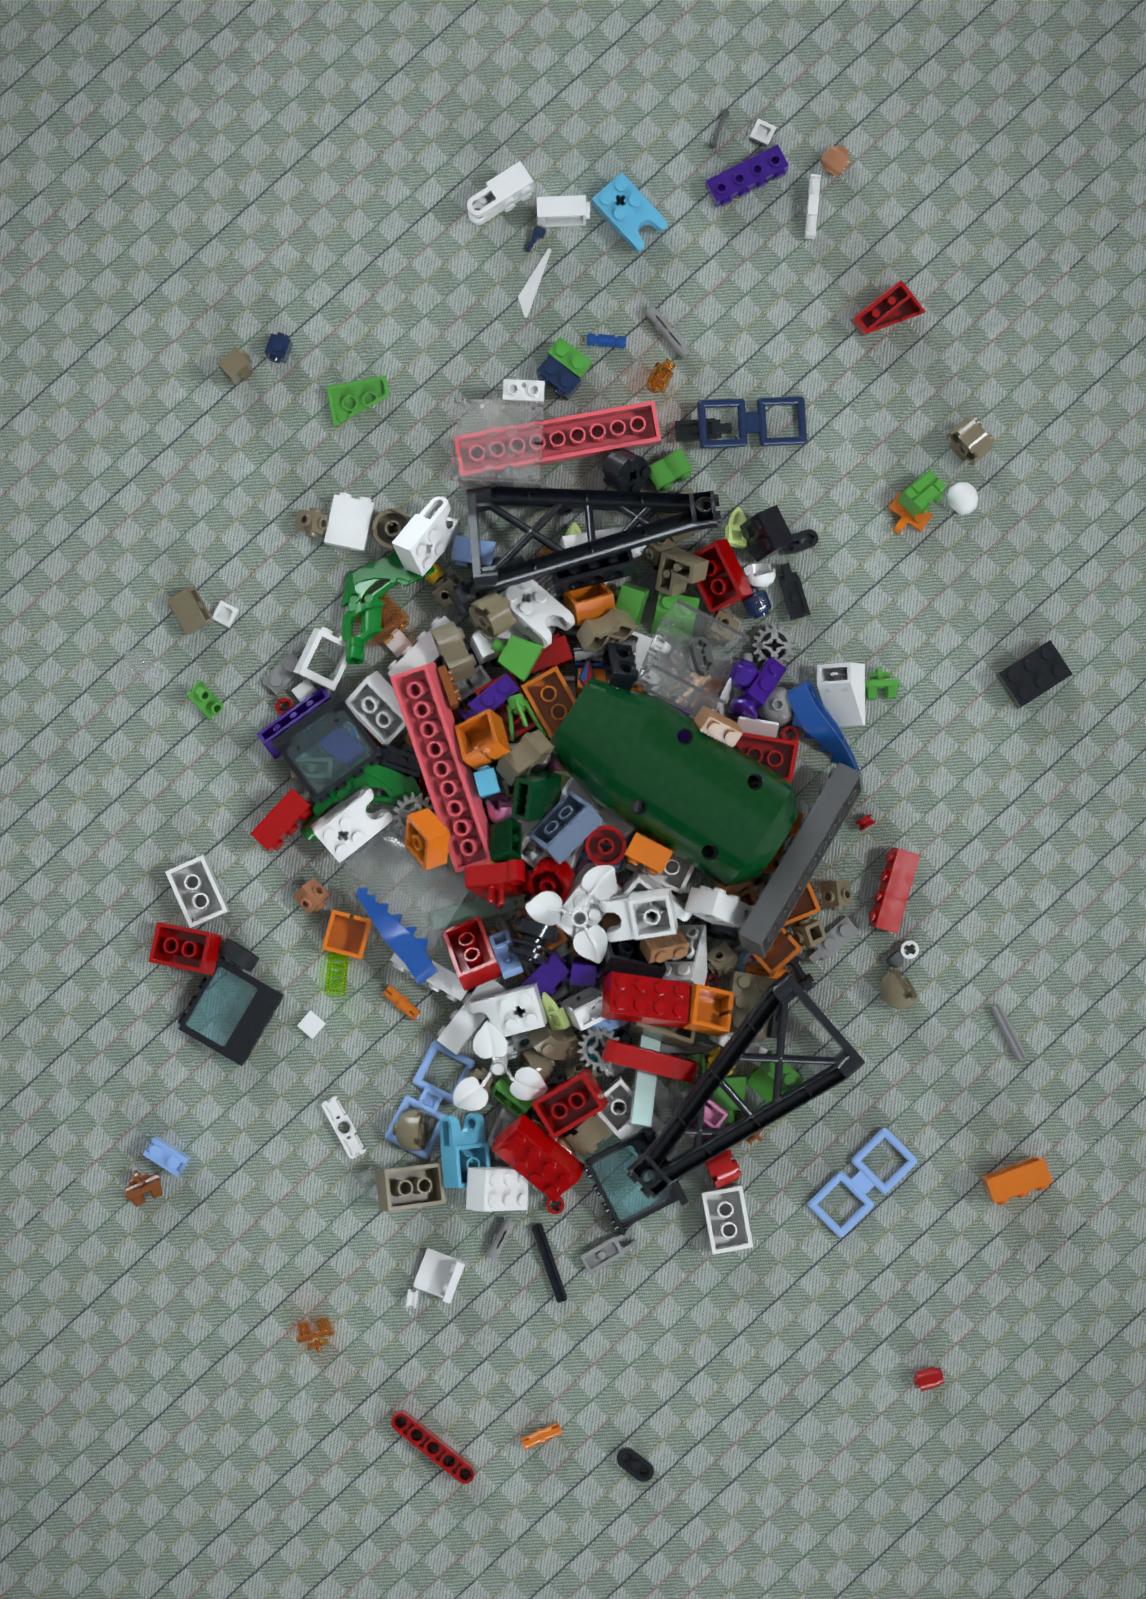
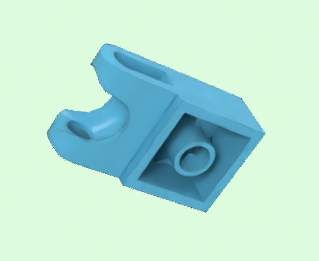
(632, 215)
(462, 1148)

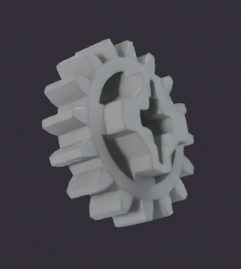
(773, 637)
(404, 810)
(597, 1034)

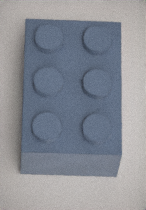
(565, 827)

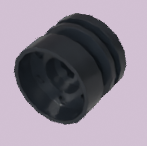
(532, 940)

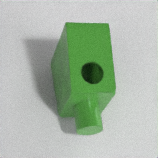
(517, 656)
(738, 1083)

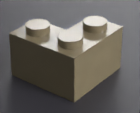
(678, 569)

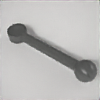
(725, 113)

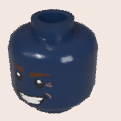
(757, 603)

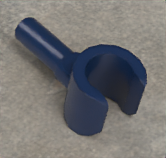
(539, 232)

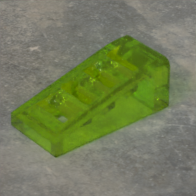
(340, 992)

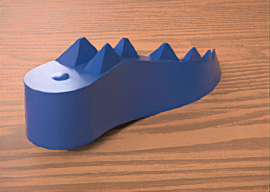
(819, 724)
(399, 938)

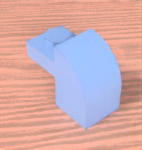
(508, 962)

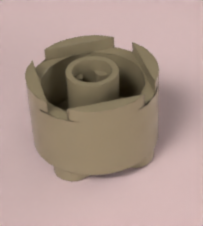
(970, 440)
(385, 520)
(492, 615)
(587, 1135)

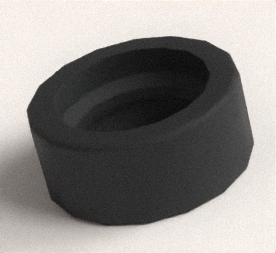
(239, 955)

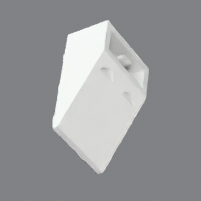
(843, 692)
(694, 965)

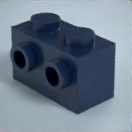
(558, 377)

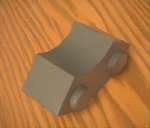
(611, 627)
(453, 651)
(530, 751)
(555, 1043)

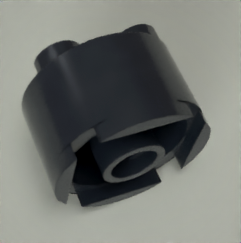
(626, 471)

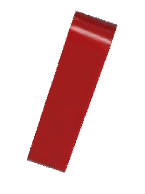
(650, 1061)
(436, 1456)

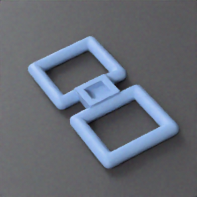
(430, 1097)
(862, 1182)

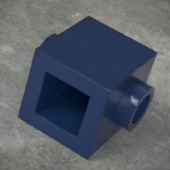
(278, 348)

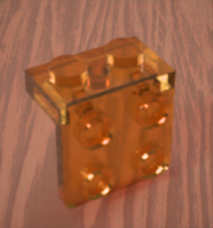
(392, 620)

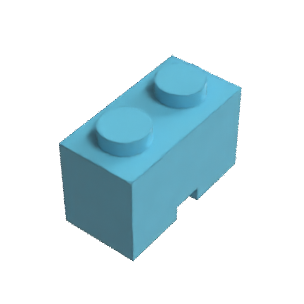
(487, 782)

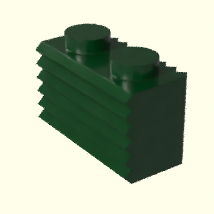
(505, 840)

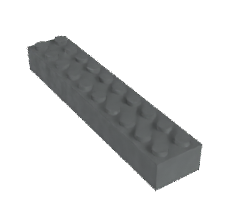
(800, 860)

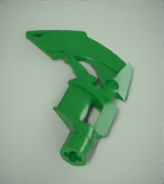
(356, 590)
(378, 776)

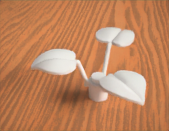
(591, 941)
(492, 1043)

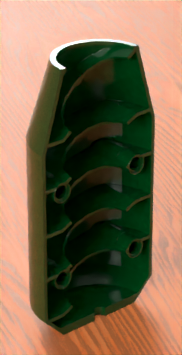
(693, 792)

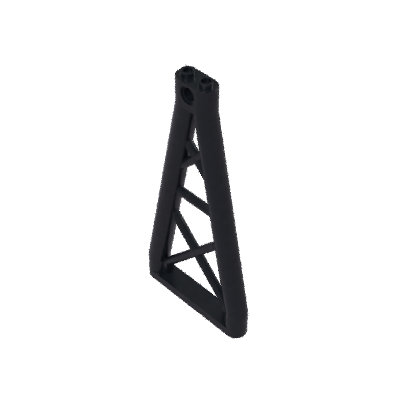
(696, 511)
(693, 1106)

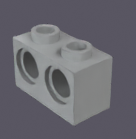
(467, 686)

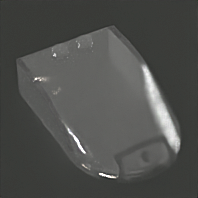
(396, 878)

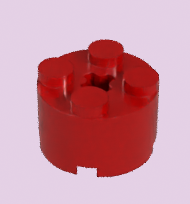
(611, 855)
(551, 876)
(723, 1169)

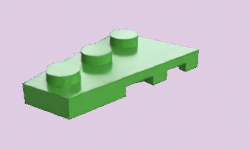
(356, 396)

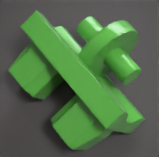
(889, 686)
(204, 700)

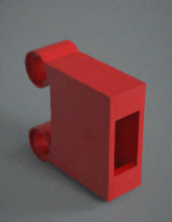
(498, 881)

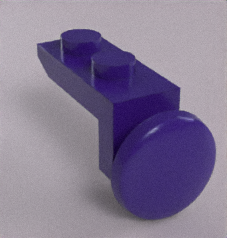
(759, 690)
(491, 698)

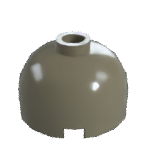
(897, 991)
(535, 1060)
(411, 1130)

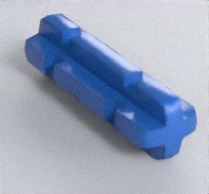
(606, 340)

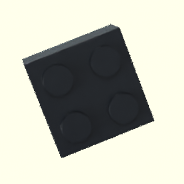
(766, 533)

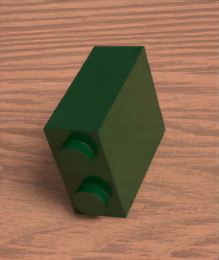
(535, 795)

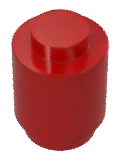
(928, 1378)

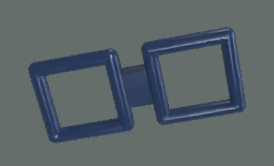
(752, 422)

